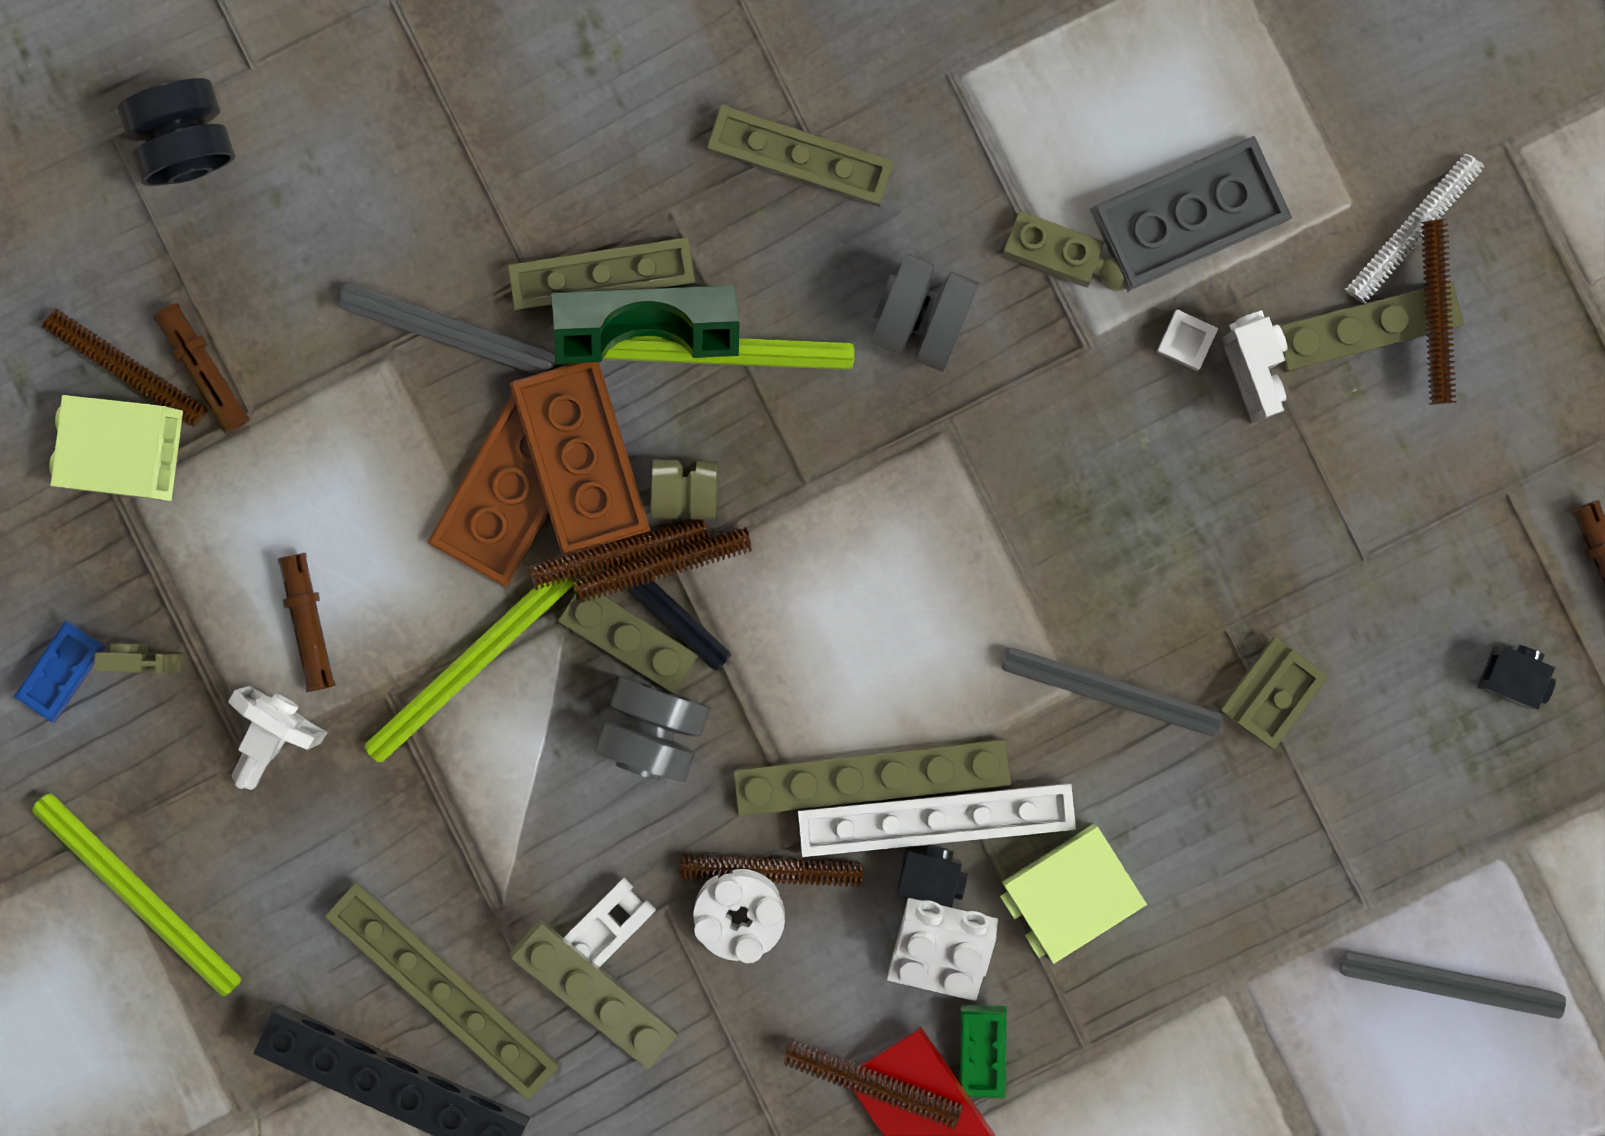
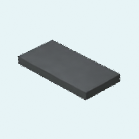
(1191, 213)

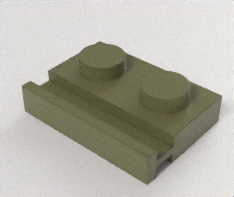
(136, 659)
(1273, 693)

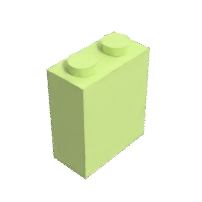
(116, 447)
(1072, 894)

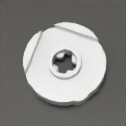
(742, 940)

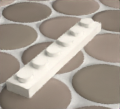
(936, 820)

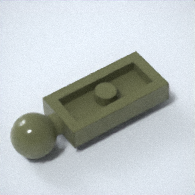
(1061, 252)

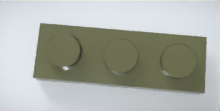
(630, 640)

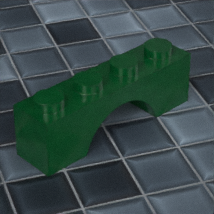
(595, 321)

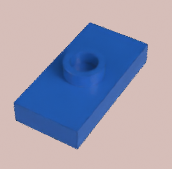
(59, 671)

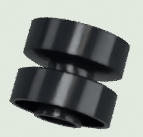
(176, 132)

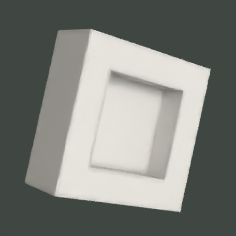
(1187, 340)

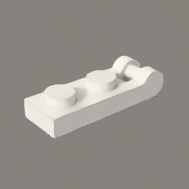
(599, 933)

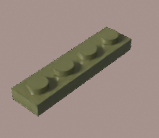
(800, 155)
(626, 268)
(1361, 328)
(593, 994)

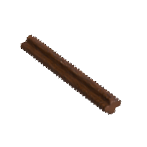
(1437, 312)
(122, 367)
(617, 552)
(661, 564)
(774, 870)
(873, 1085)

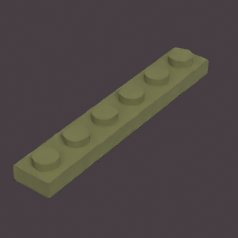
(872, 777)
(442, 990)

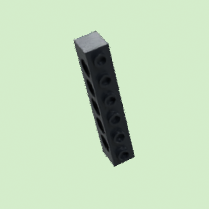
(382, 1079)

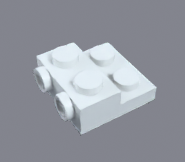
(1251, 351)
(943, 949)

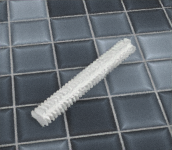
(1412, 228)

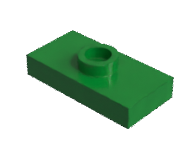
(983, 1050)

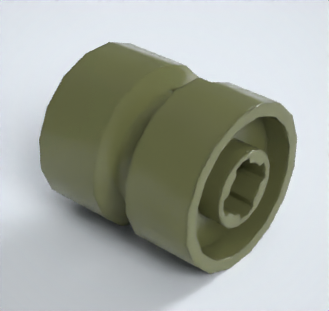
(684, 489)

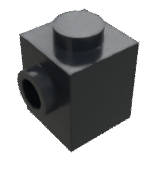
(1518, 676)
(932, 876)

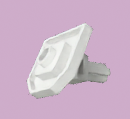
(272, 724)

